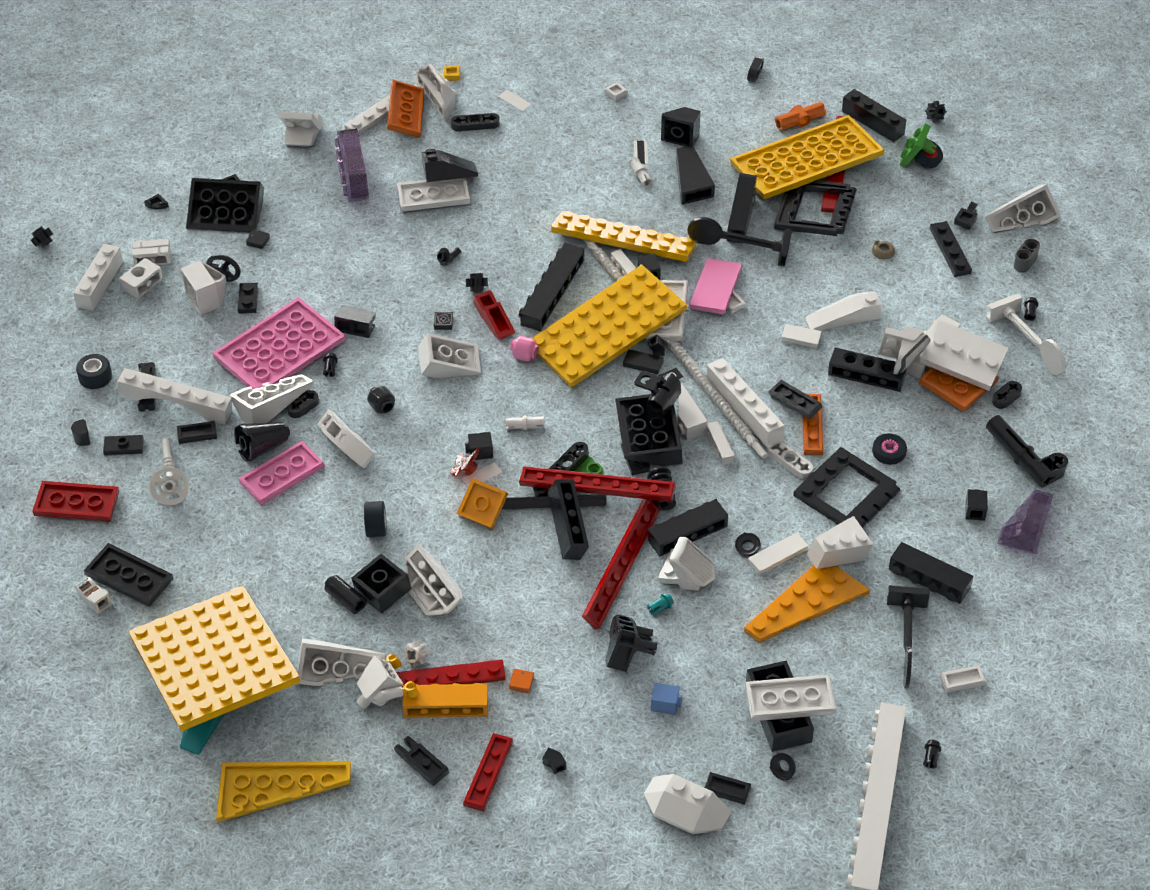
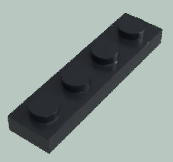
(950, 249)

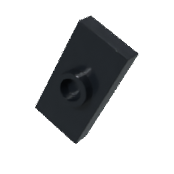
(123, 445)

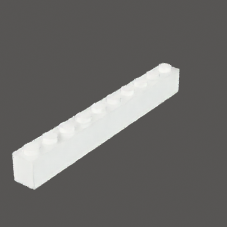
(878, 798)

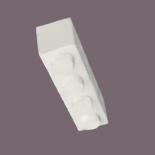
(622, 262)
(720, 443)

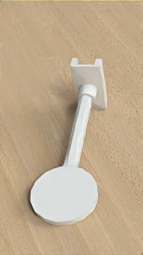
(1049, 350)

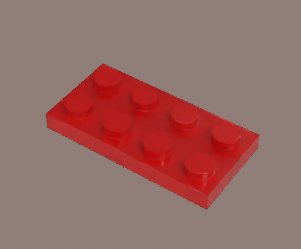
(76, 501)

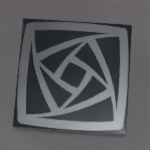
(443, 320)

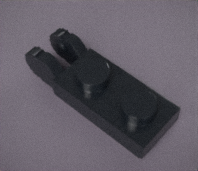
(422, 761)

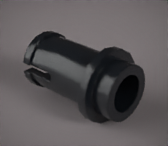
(1030, 308)
(330, 361)
(931, 756)

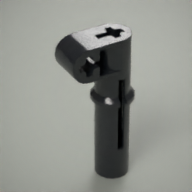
(1025, 456)

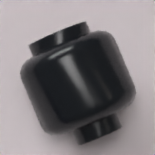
(381, 399)

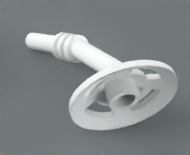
(169, 480)

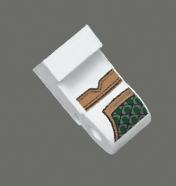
(93, 594)

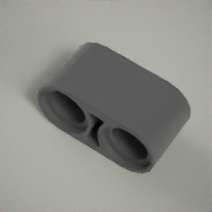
(1026, 255)

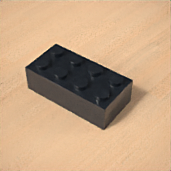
(782, 732)

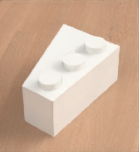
(840, 545)

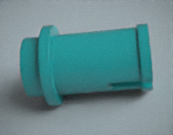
(660, 604)

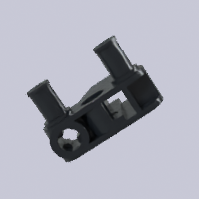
(626, 640)

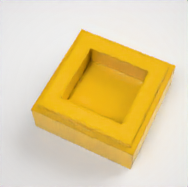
(452, 73)

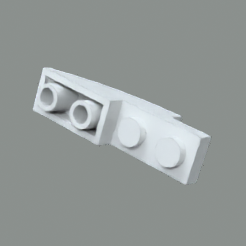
(346, 439)

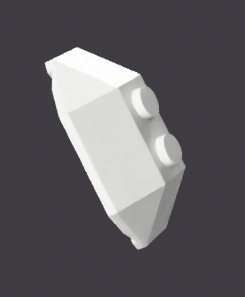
(437, 90)
(431, 583)
(686, 804)

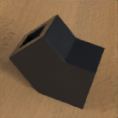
(657, 345)
(554, 760)

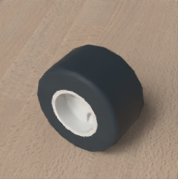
(94, 371)
(375, 519)

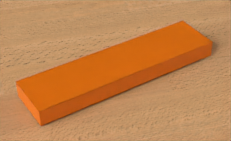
(813, 432)

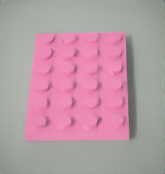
(279, 345)

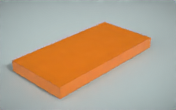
(405, 108)

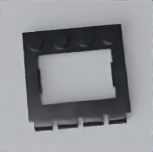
(791, 201)
(867, 508)

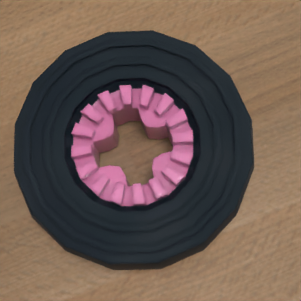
(889, 441)

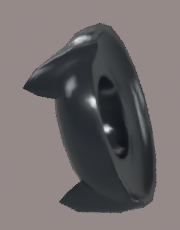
(747, 537)
(778, 771)

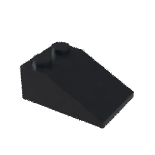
(445, 166)

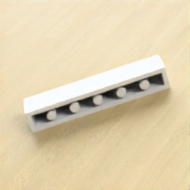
(746, 403)

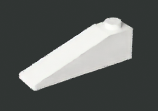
(1025, 210)
(847, 311)
(266, 402)

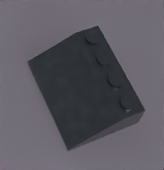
(224, 204)
(647, 436)

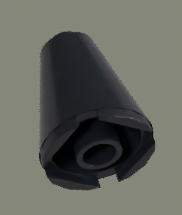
(259, 438)

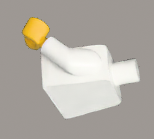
(381, 683)

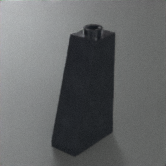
(693, 177)
(742, 204)

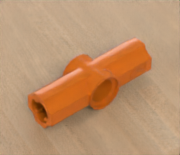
(800, 116)

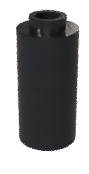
(345, 594)

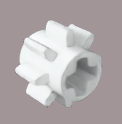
(416, 653)

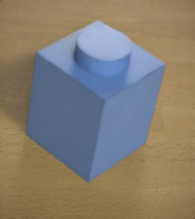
(665, 698)

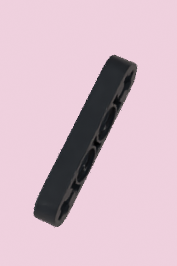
(569, 455)

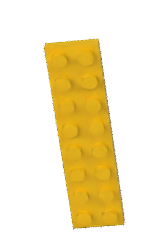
(624, 236)

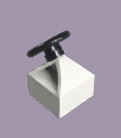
(207, 282)

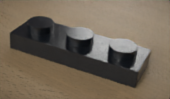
(795, 399)

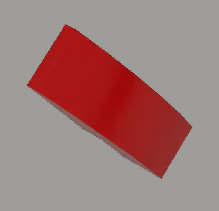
(493, 315)

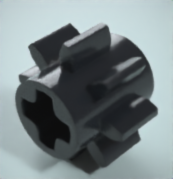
(935, 111)
(42, 236)
(476, 282)

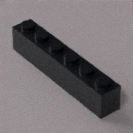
(551, 287)

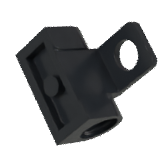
(663, 392)

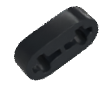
(755, 69)
(1010, 397)
(303, 404)

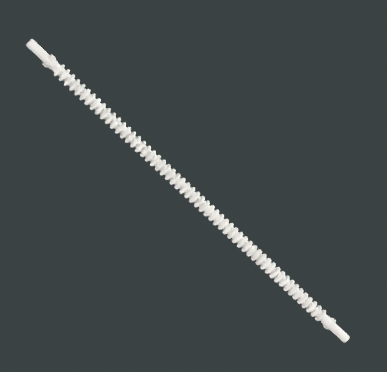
(689, 364)

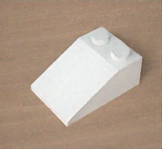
(448, 357)

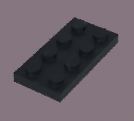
(128, 574)

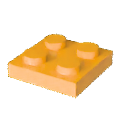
(482, 503)

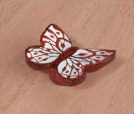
(465, 463)

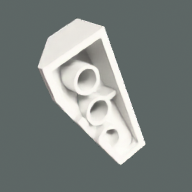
(330, 662)

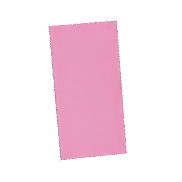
(715, 286)
(281, 472)

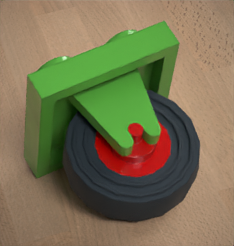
(921, 149)

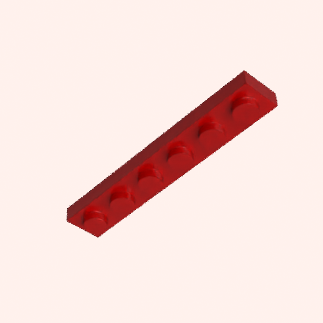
(462, 674)

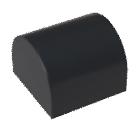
(80, 433)

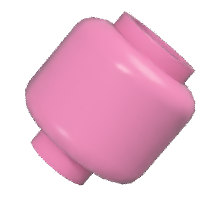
(524, 348)

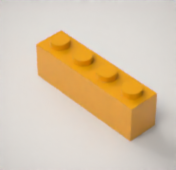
(447, 701)

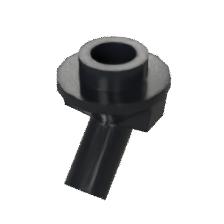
(444, 256)

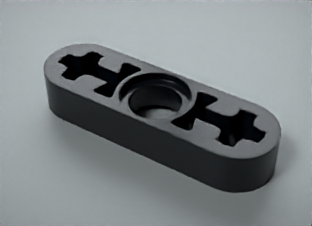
(491, 120)

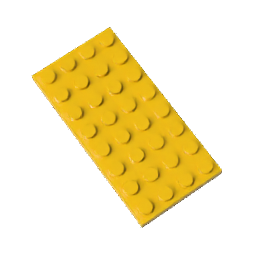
(808, 156)
(607, 325)

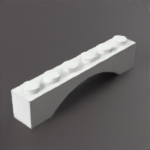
(208, 404)

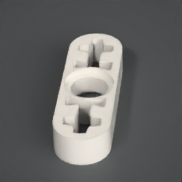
(793, 466)

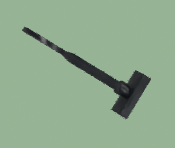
(709, 232)
(908, 598)

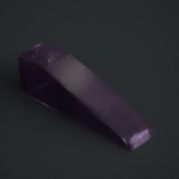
(1027, 523)

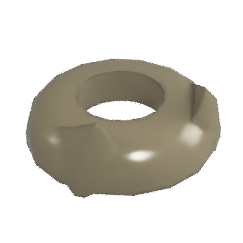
(880, 254)

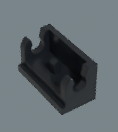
(354, 321)

